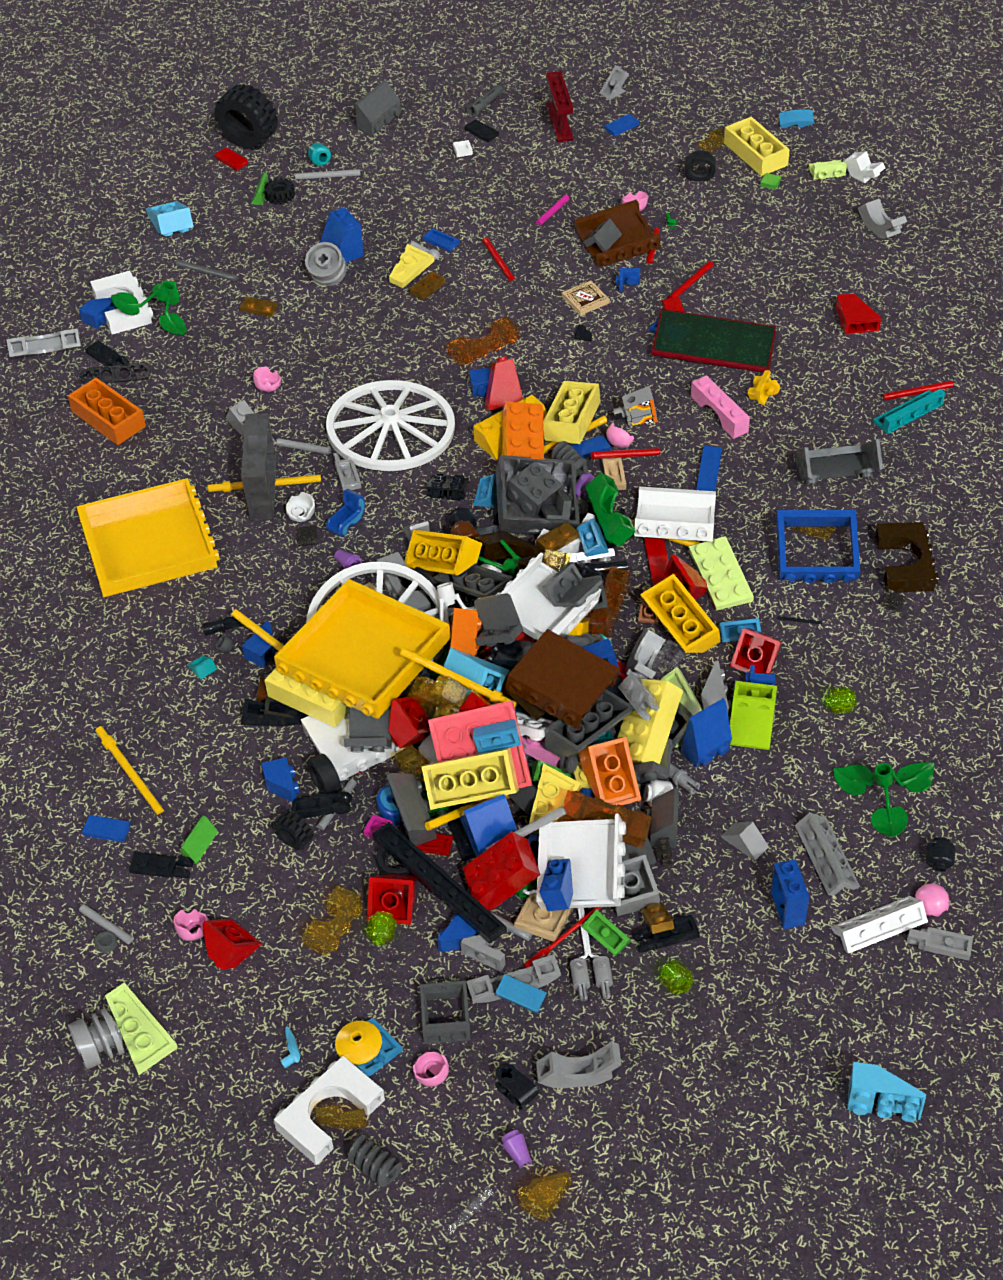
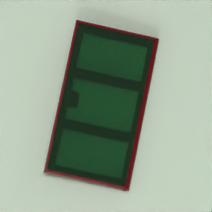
(714, 341)

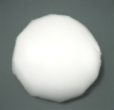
(302, 503)

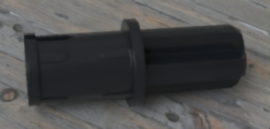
(221, 625)

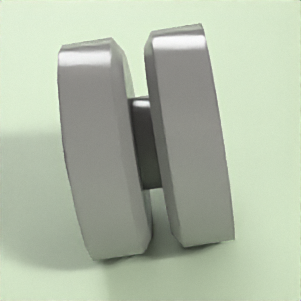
(326, 264)

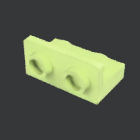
(828, 169)

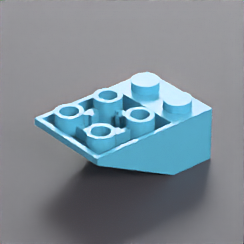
(477, 670)
(892, 1092)

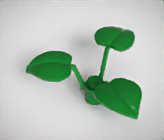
(165, 292)
(856, 778)

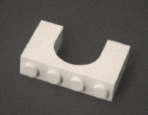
(122, 282)
(339, 1080)

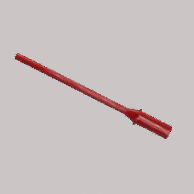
(545, 951)

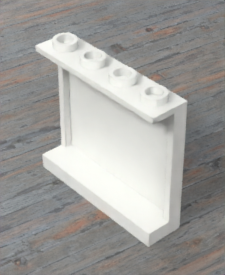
(675, 514)
(535, 607)
(331, 743)
(595, 859)

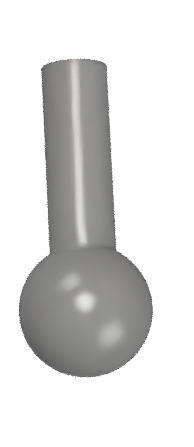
(434, 252)

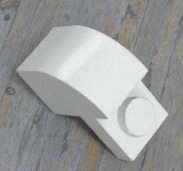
(861, 167)

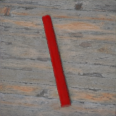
(498, 259)
(691, 280)
(918, 390)
(625, 453)

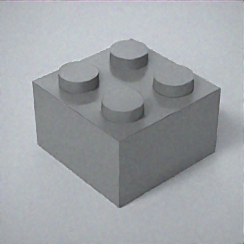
(638, 886)

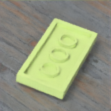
(722, 573)

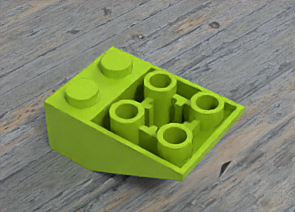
(752, 715)

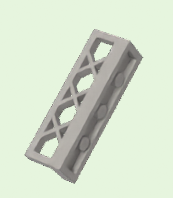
(826, 854)

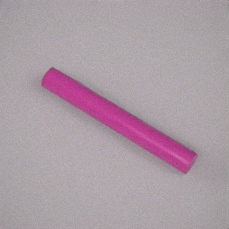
(552, 210)

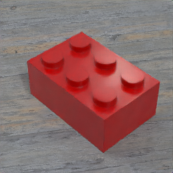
(501, 870)

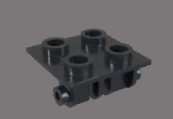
(442, 482)

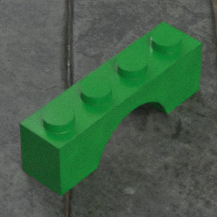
(602, 494)

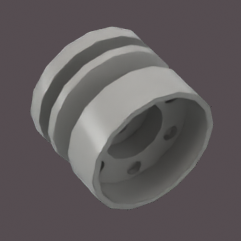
(96, 1038)

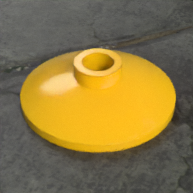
(358, 1051)

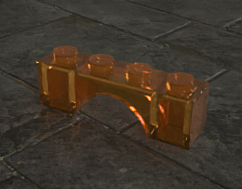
(466, 350)
(615, 589)
(586, 808)

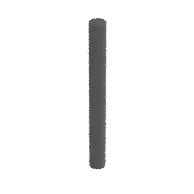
(206, 270)

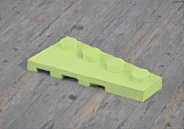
(688, 698)
(141, 1032)

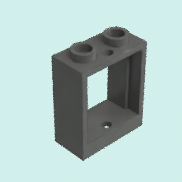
(445, 1031)

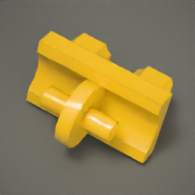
(763, 388)

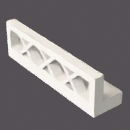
(880, 923)

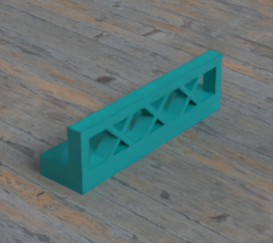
(910, 410)

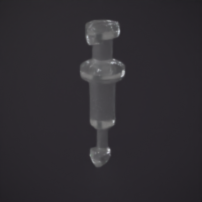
(472, 1208)

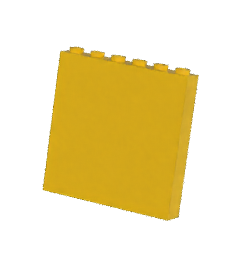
(147, 537)
(356, 645)

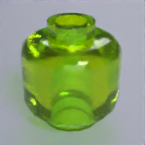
(841, 700)
(381, 928)
(676, 977)

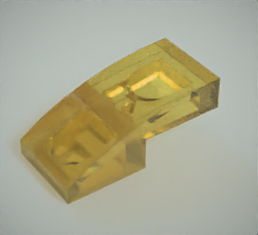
(715, 140)
(331, 1117)

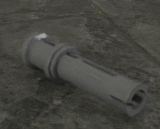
(481, 102)
(583, 640)

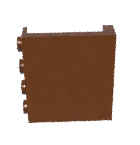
(635, 238)
(561, 678)

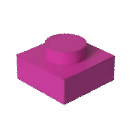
(374, 824)

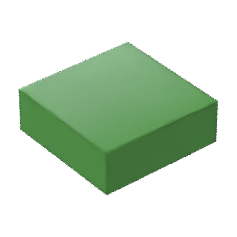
(770, 181)

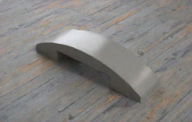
(540, 974)

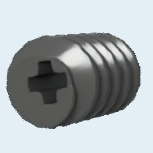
(566, 452)
(372, 1163)

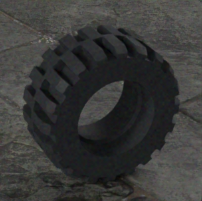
(236, 126)

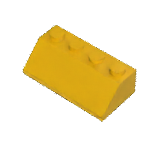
(489, 432)
(442, 552)
(682, 615)

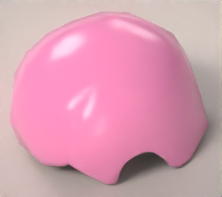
(641, 197)
(266, 380)
(618, 437)
(934, 899)
(185, 921)
(434, 1063)

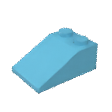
(170, 218)

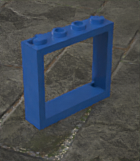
(817, 518)

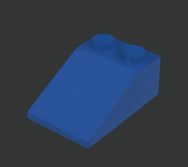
(707, 734)

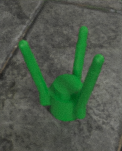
(509, 566)

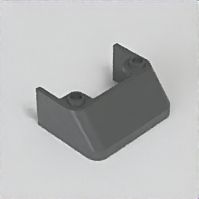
(839, 461)

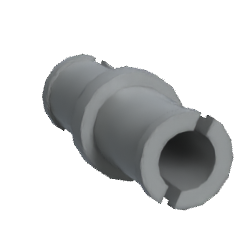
(680, 777)

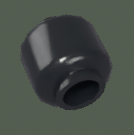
(461, 514)
(940, 854)

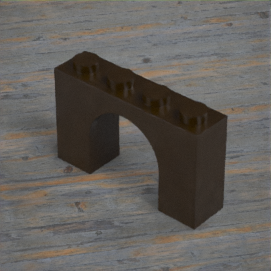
(913, 538)
(494, 550)

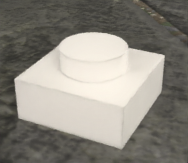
(462, 148)

